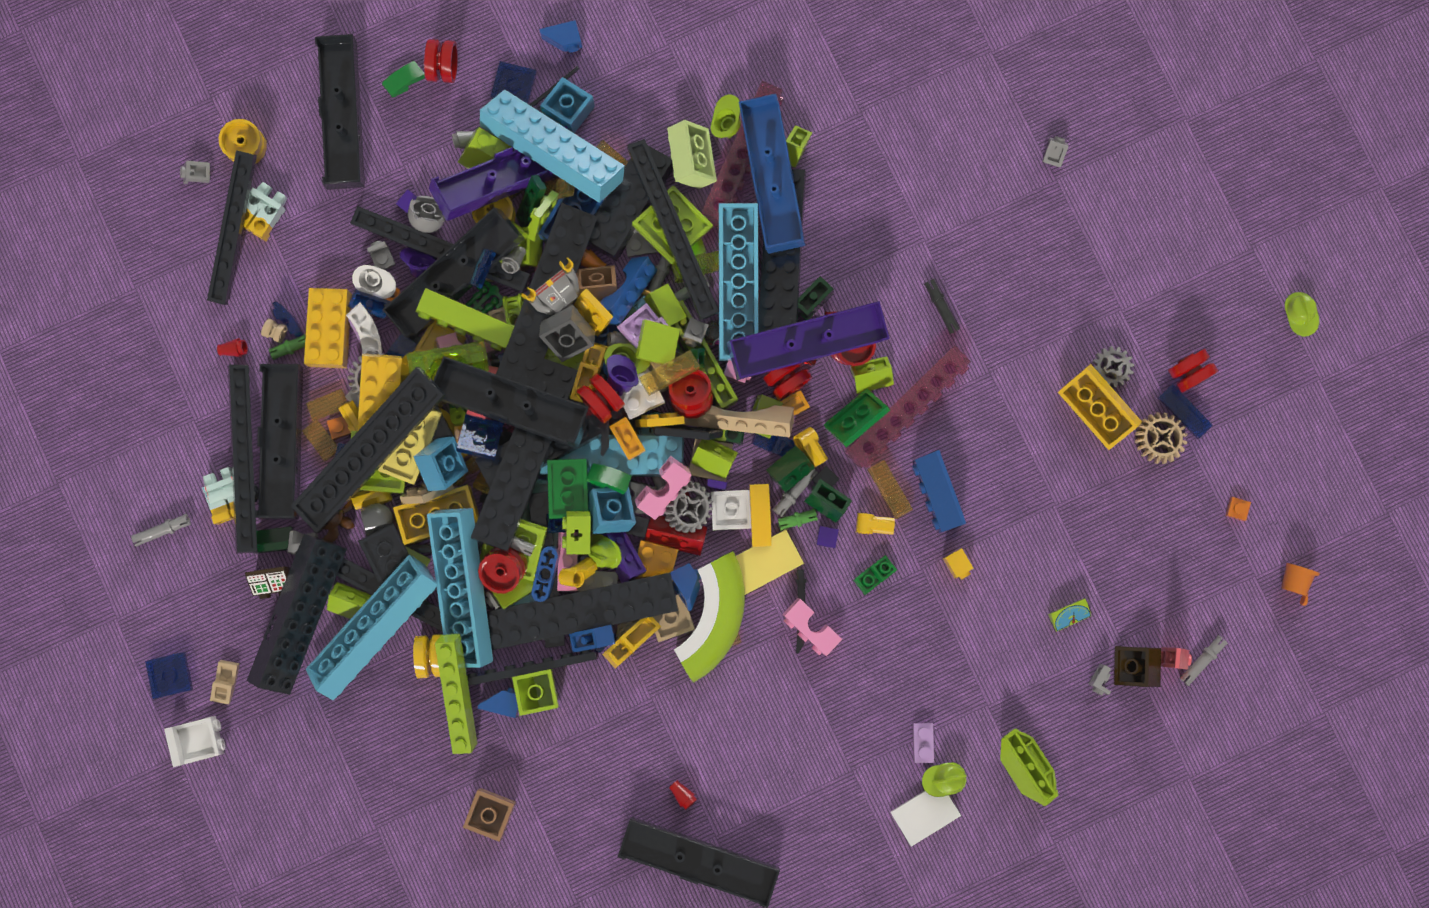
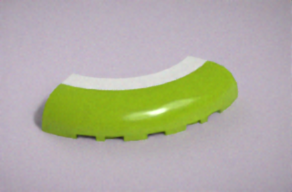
(720, 617)

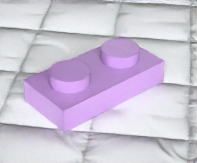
(923, 743)

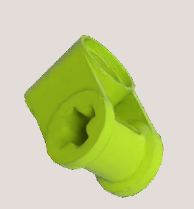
(512, 307)

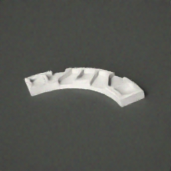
(368, 336)

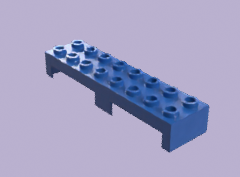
(772, 173)

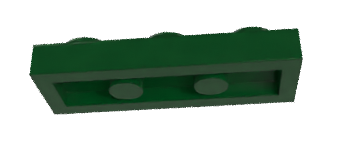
(531, 199)

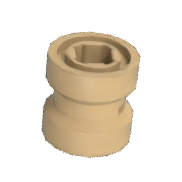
(274, 330)

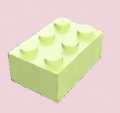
(691, 154)

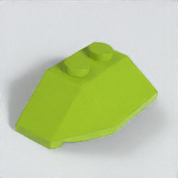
(1028, 767)

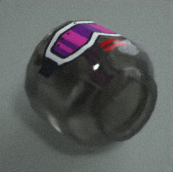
(712, 333)

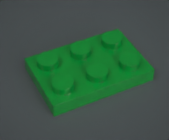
(856, 417)
(567, 486)

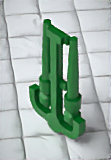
(493, 290)

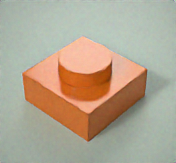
(338, 428)
(1238, 509)

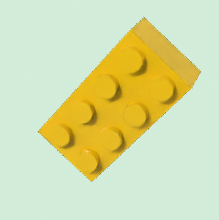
(327, 328)
(378, 381)
(1099, 407)
(413, 517)

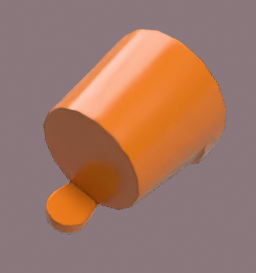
(1298, 580)

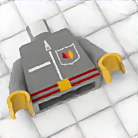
(557, 292)

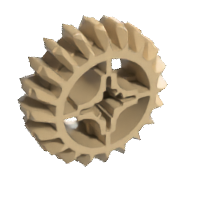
(1155, 432)

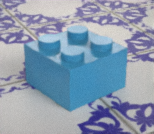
(568, 105)
(440, 464)
(610, 511)

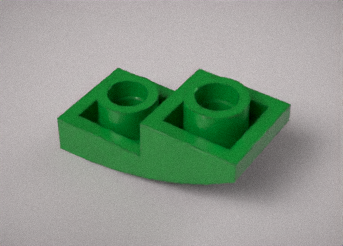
(402, 78)
(607, 476)
(875, 575)

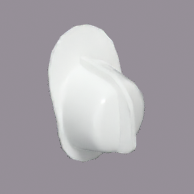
(374, 281)

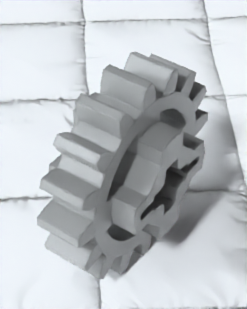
(1108, 360)

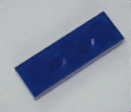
(1185, 411)

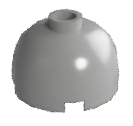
(425, 214)

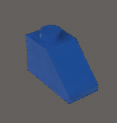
(563, 36)
(686, 584)
(592, 638)
(502, 703)

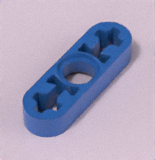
(546, 588)

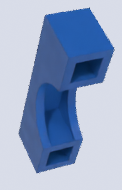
(638, 273)

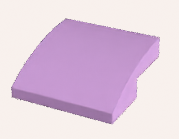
(632, 325)

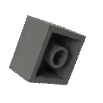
(567, 333)

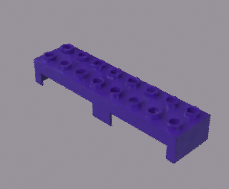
(486, 183)
(808, 340)

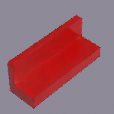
(661, 533)

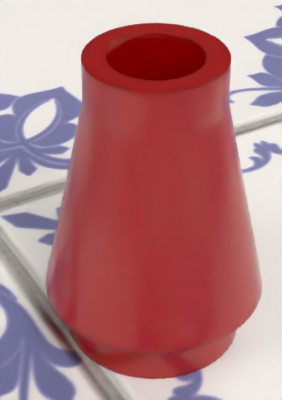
(233, 348)
(683, 795)

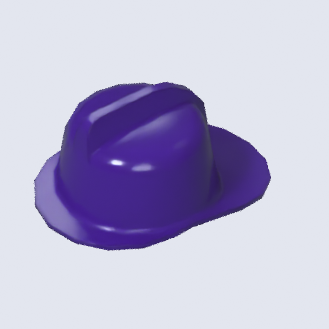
(416, 260)
(621, 374)

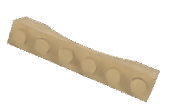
(768, 421)

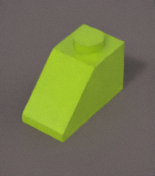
(797, 143)

